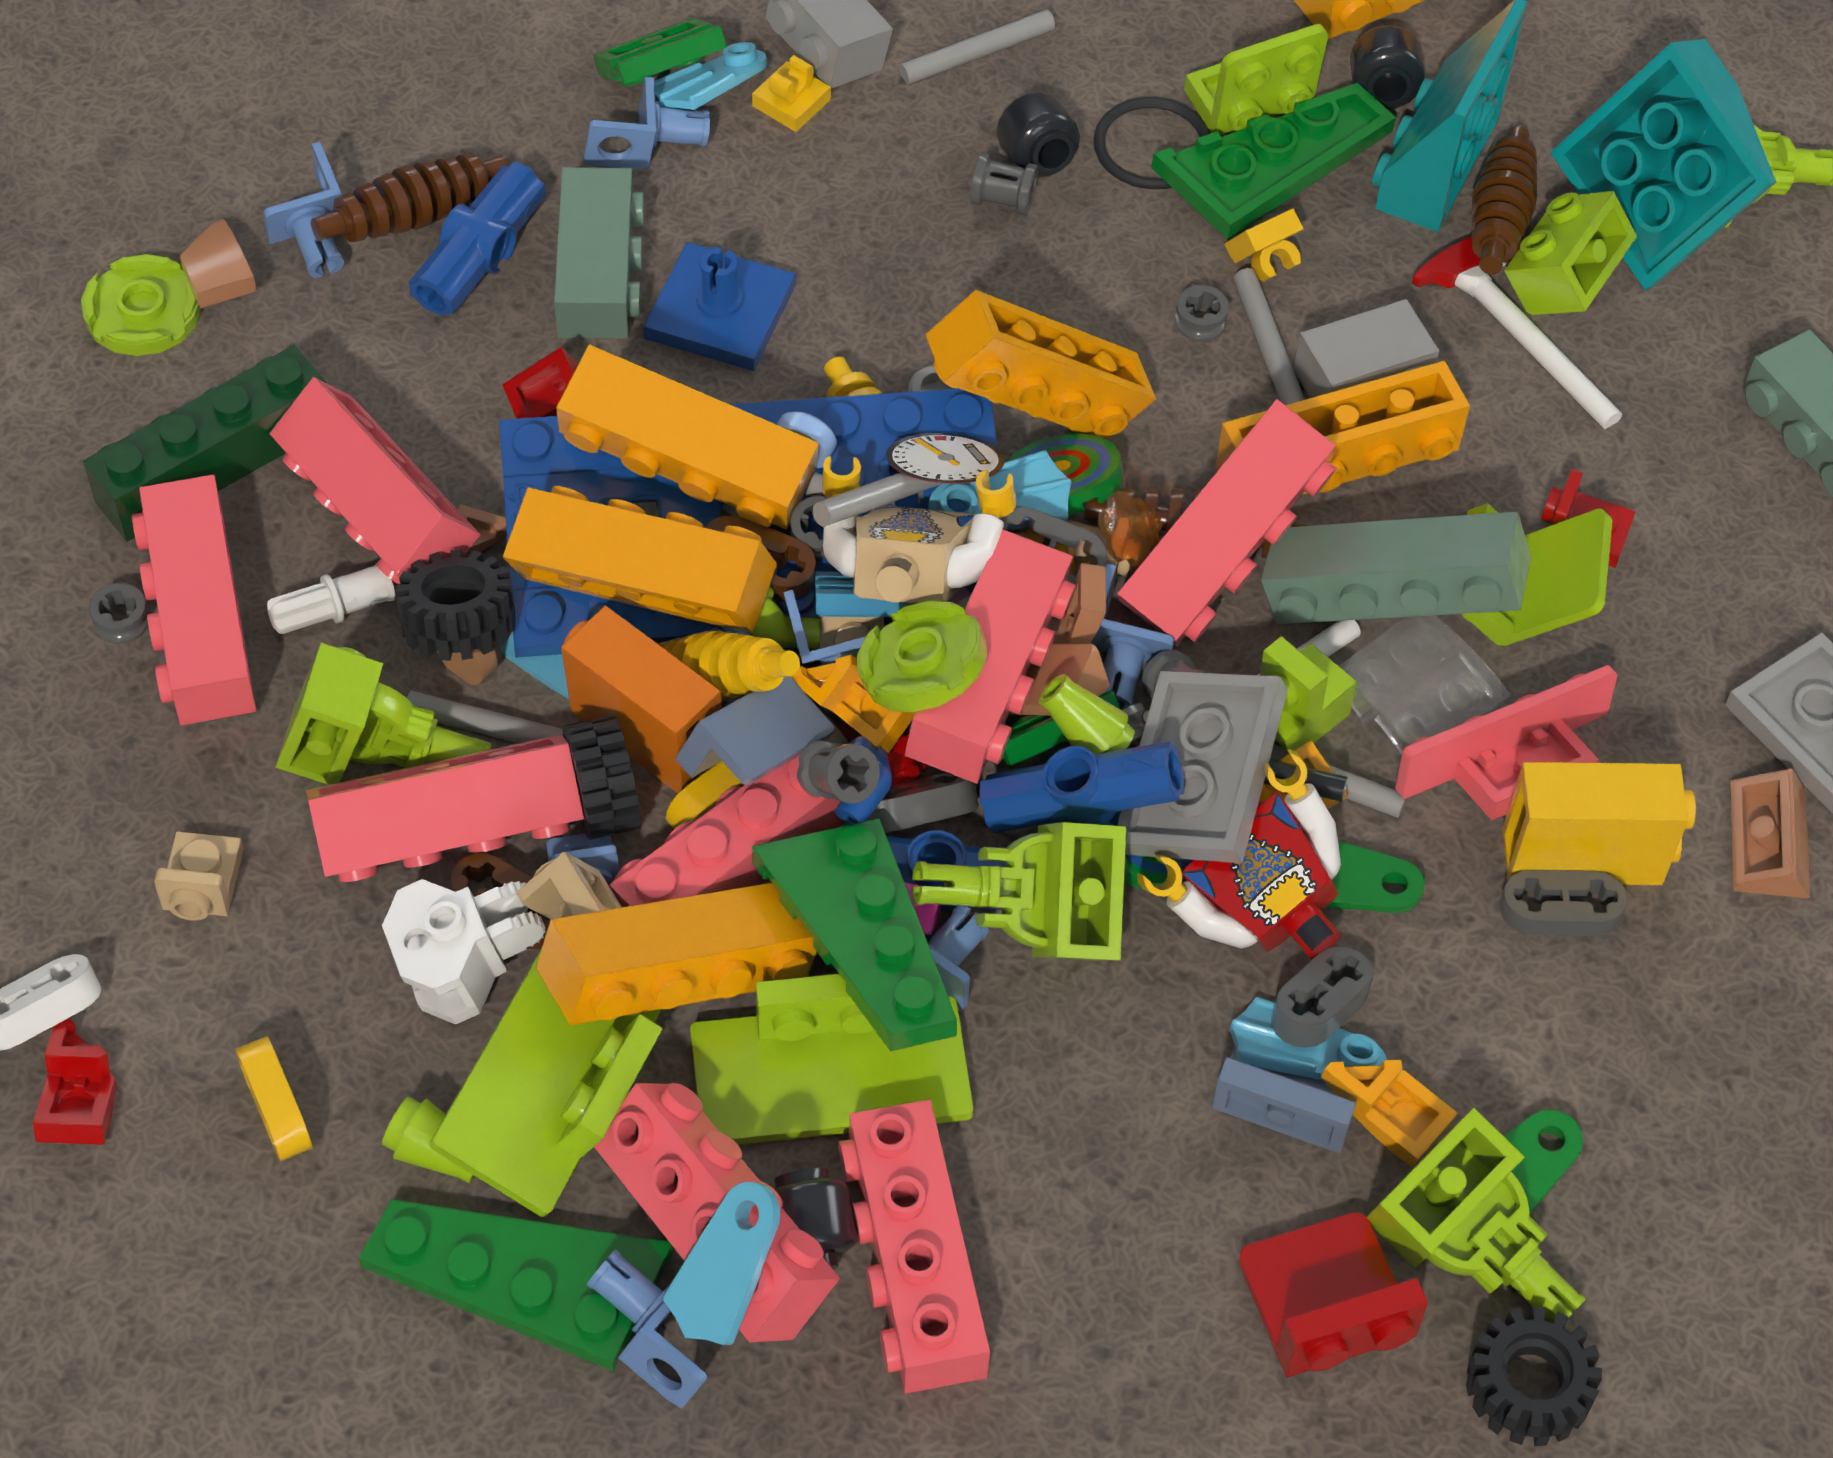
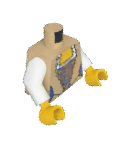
(914, 551)

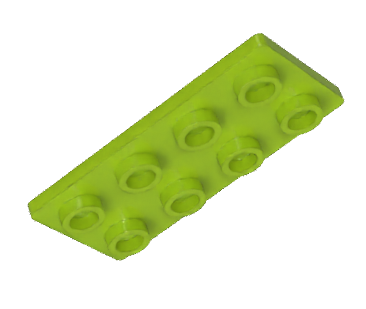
(815, 1062)
(542, 1095)

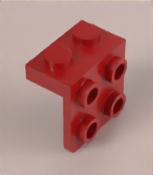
(1329, 1294)

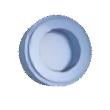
(811, 428)

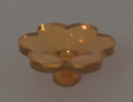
(1129, 528)

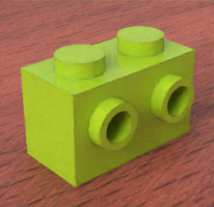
(1570, 253)

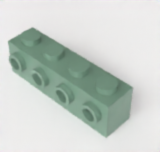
(1398, 568)

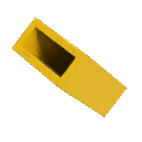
(1598, 819)

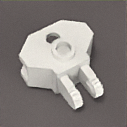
(457, 943)

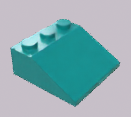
(1449, 125)
(1673, 153)

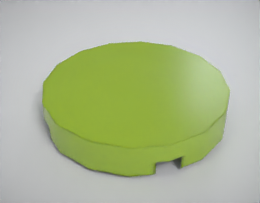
(144, 321)
(922, 657)

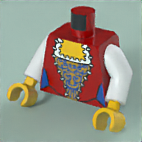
(1278, 884)

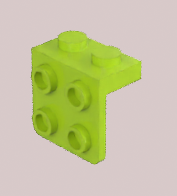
(1259, 80)
(1562, 581)

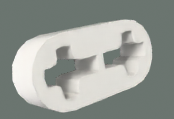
(46, 998)

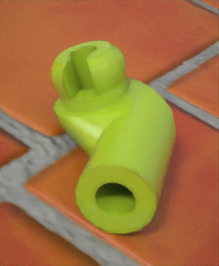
(778, 627)

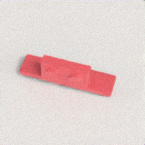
(1491, 748)

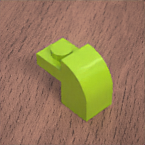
(1316, 696)

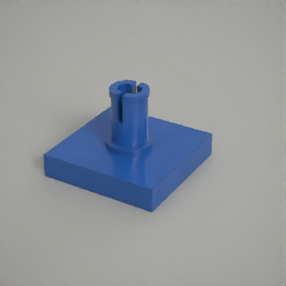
(720, 306)

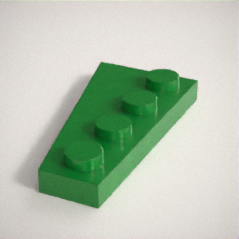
(1273, 159)
(865, 924)
(514, 1272)

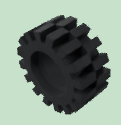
(455, 605)
(603, 776)
(1541, 1338)

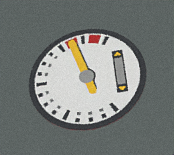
(944, 457)

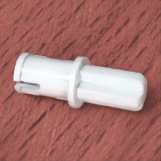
(330, 599)

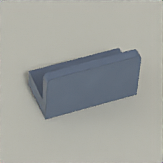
(756, 733)
(1284, 1103)

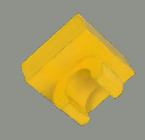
(792, 94)
(1266, 240)

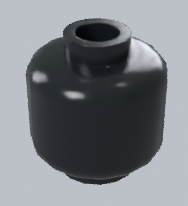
(1388, 65)
(1038, 132)
(820, 1208)

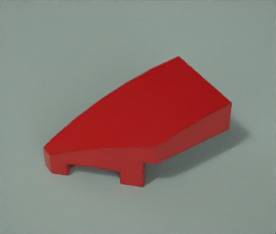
(77, 1091)

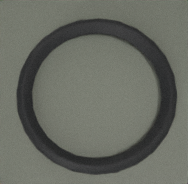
(1125, 107)

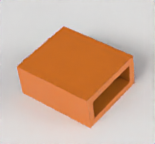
(648, 689)

